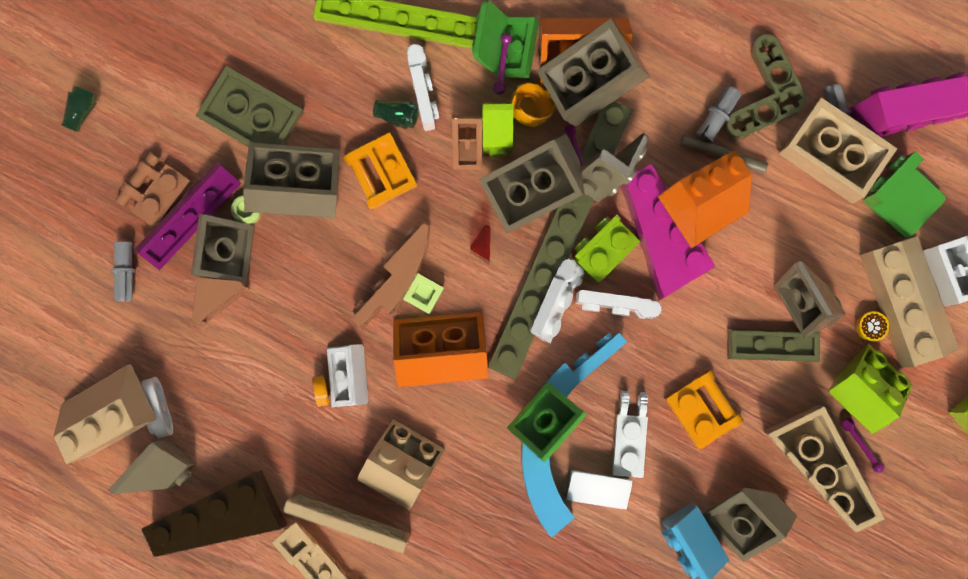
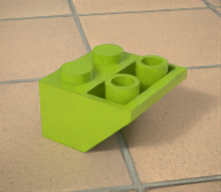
(871, 389)

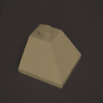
(808, 299)
(156, 468)
(751, 521)

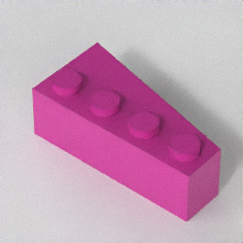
(914, 105)
(667, 252)

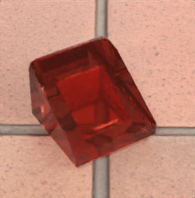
(481, 245)

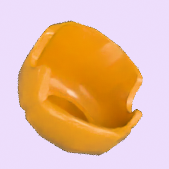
(531, 104)

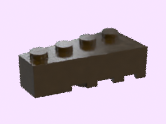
(223, 516)

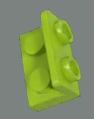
(605, 249)

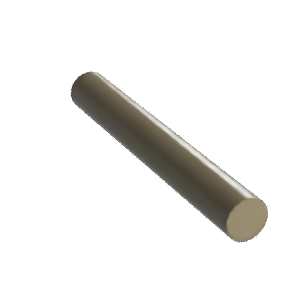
(718, 152)

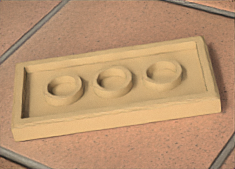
(348, 522)

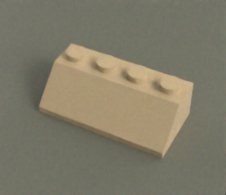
(909, 302)

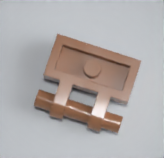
(159, 197)

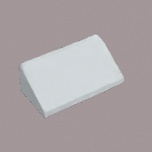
(347, 375)
(599, 489)

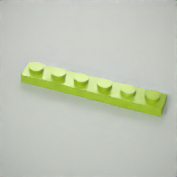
(399, 20)

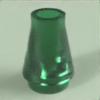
(78, 107)
(398, 113)

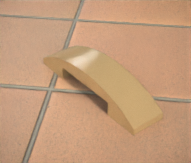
(307, 554)

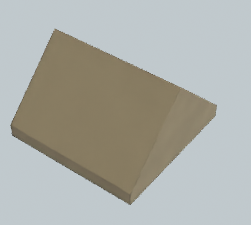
(222, 249)

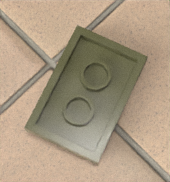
(248, 111)

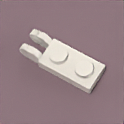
(422, 85)
(557, 300)
(619, 304)
(630, 438)

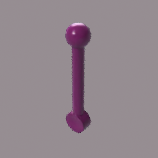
(499, 87)
(570, 131)
(848, 425)

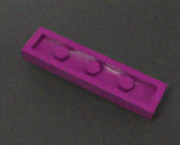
(182, 220)

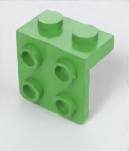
(488, 45)
(904, 196)

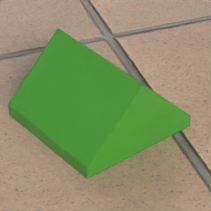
(546, 421)

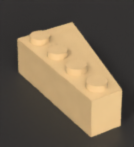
(822, 458)

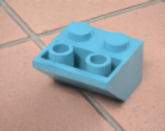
(695, 541)

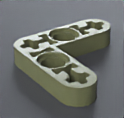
(778, 90)

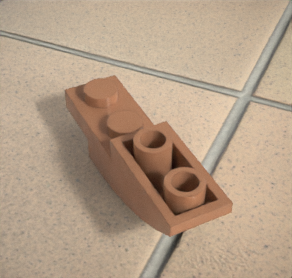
(403, 266)

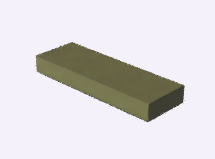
(773, 345)

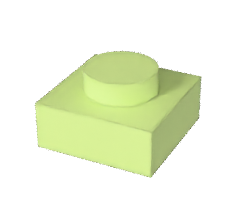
(423, 293)

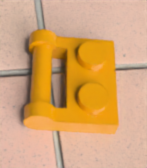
(389, 166)
(696, 416)

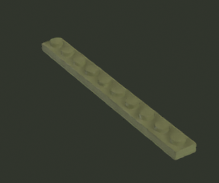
(555, 249)

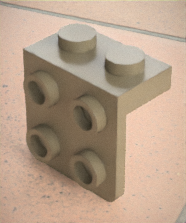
(606, 173)

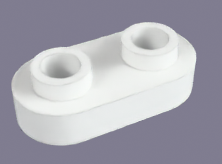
(154, 392)

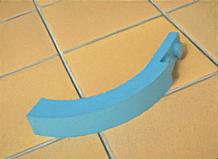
(537, 474)

